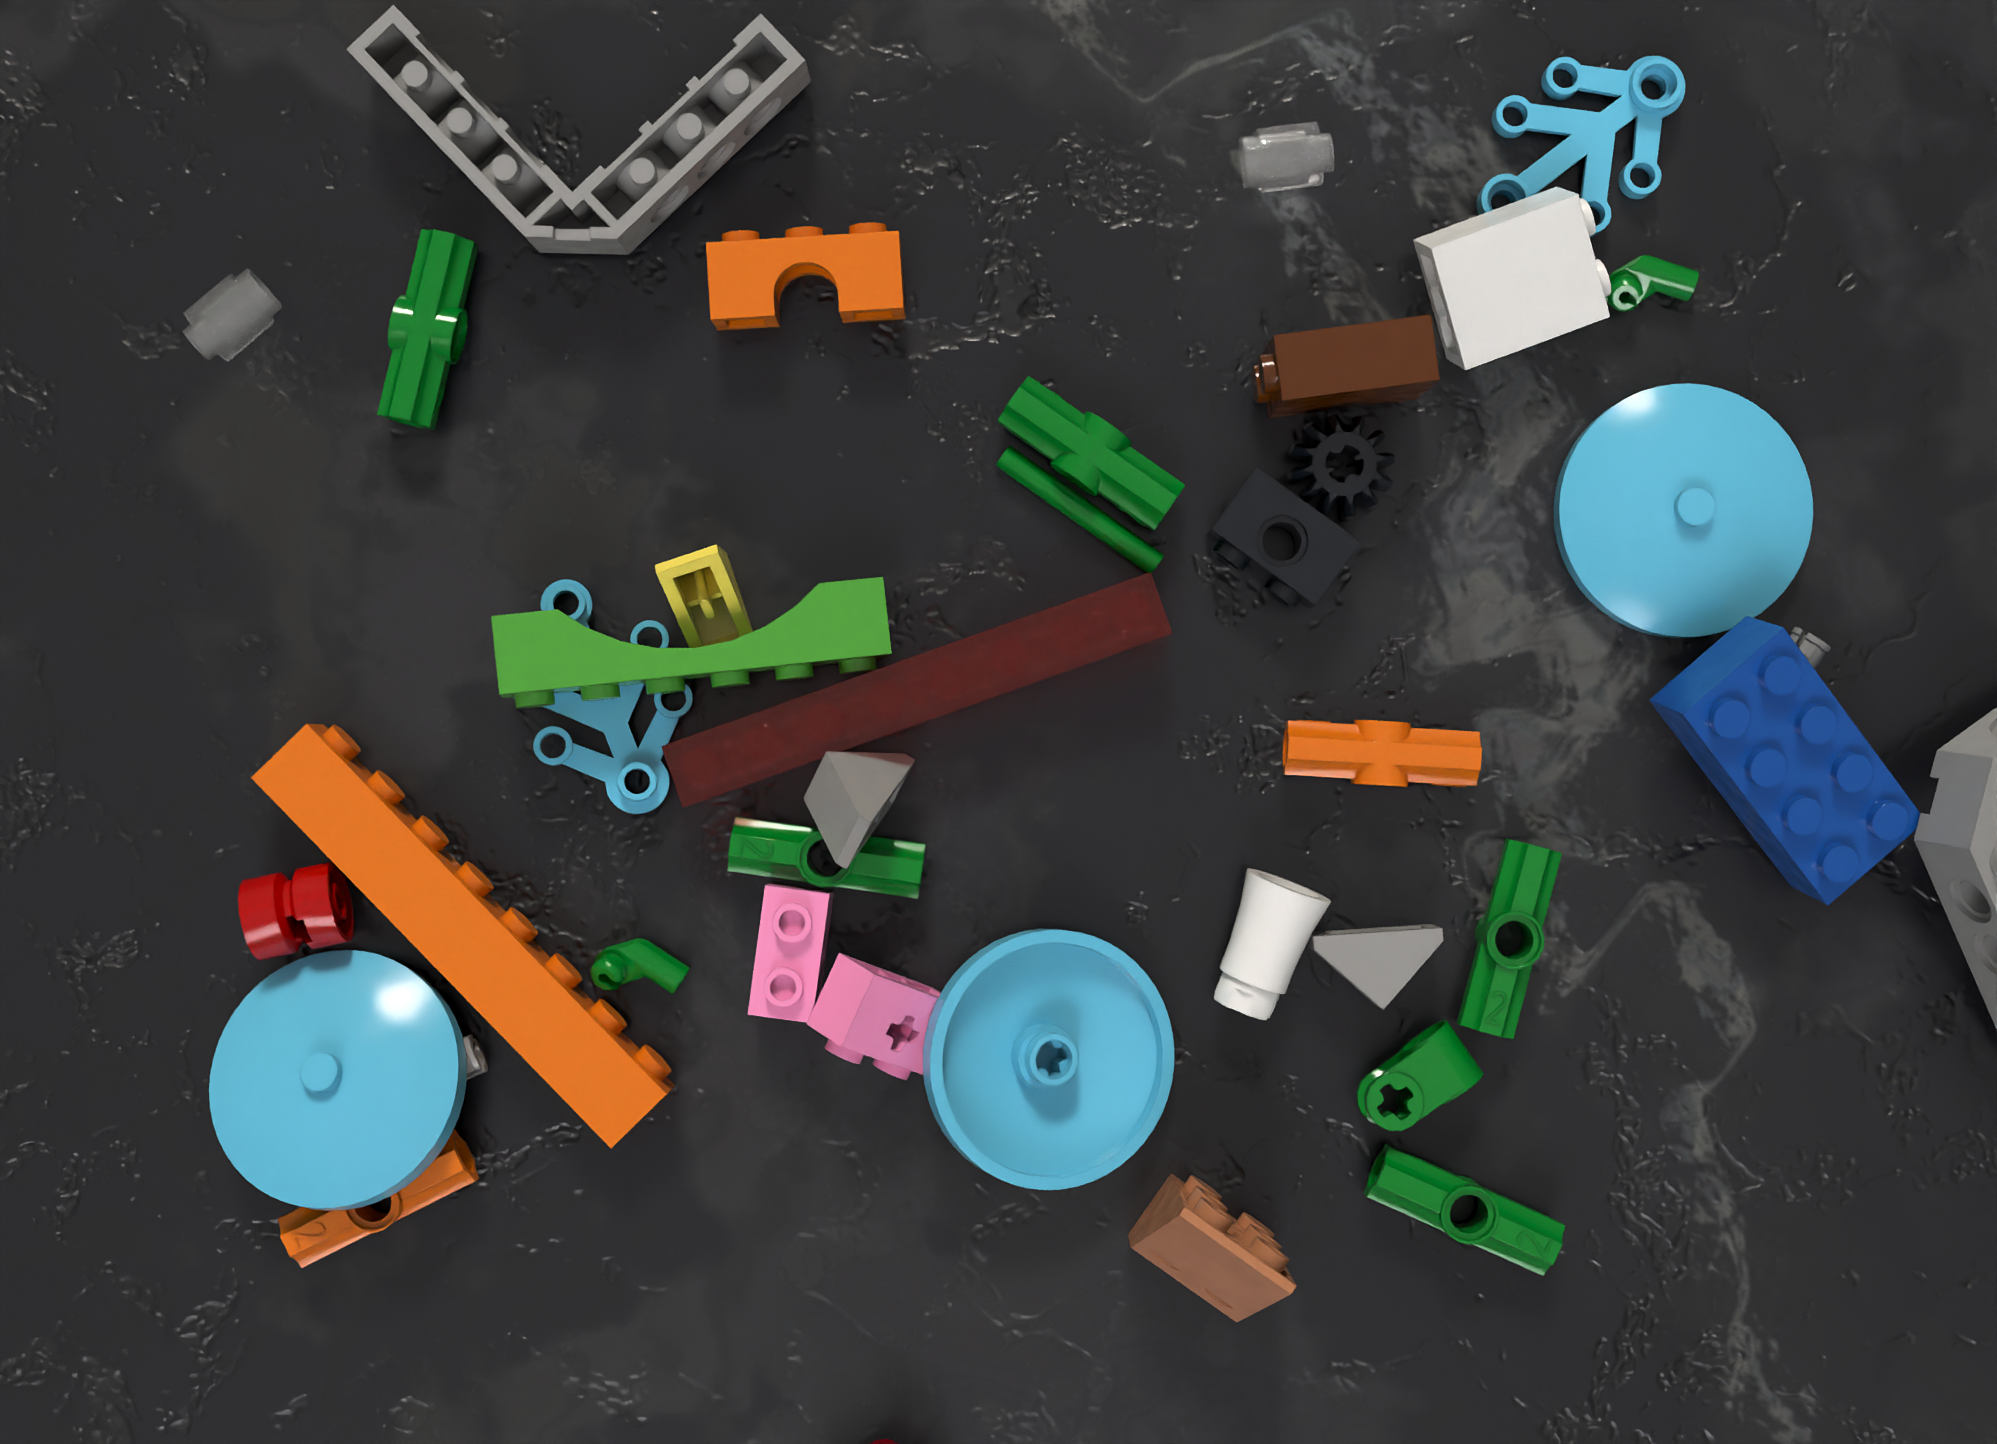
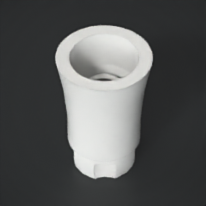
(1266, 942)

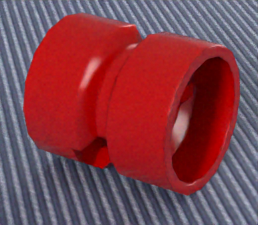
(285, 912)

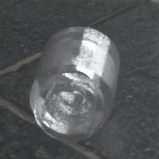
(1285, 157)
(231, 316)

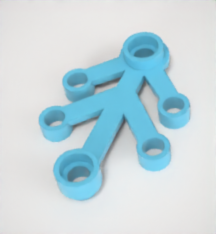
(1591, 132)
(612, 719)

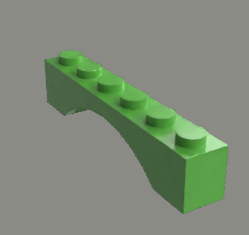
(555, 654)

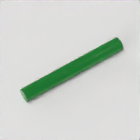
(1079, 510)

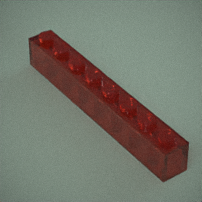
(917, 690)

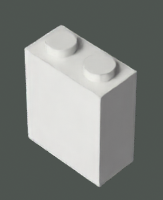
(1514, 277)

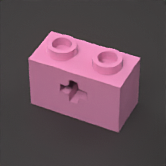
(790, 951)
(874, 1016)

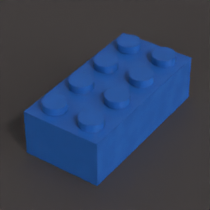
(1787, 759)

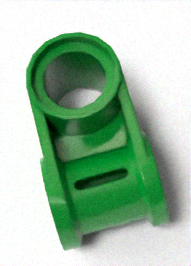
(1427, 1071)

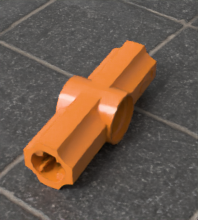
(1381, 753)
(317, 1233)

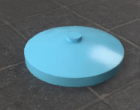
(1683, 511)
(1048, 1058)
(337, 1080)

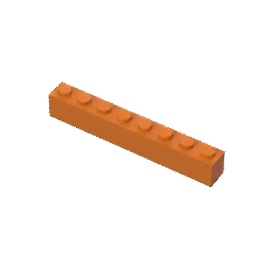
(464, 930)

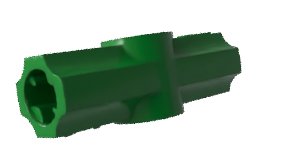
(428, 329)
(1090, 453)
(785, 849)
(1497, 980)
(1498, 1226)

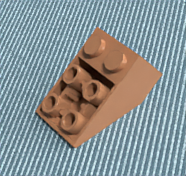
(1211, 1252)

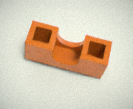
(752, 273)

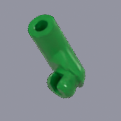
(1646, 276)
(634, 961)

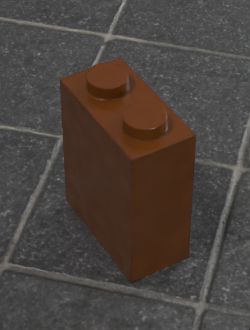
(1346, 367)

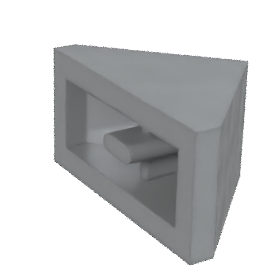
(853, 796)
(1377, 958)

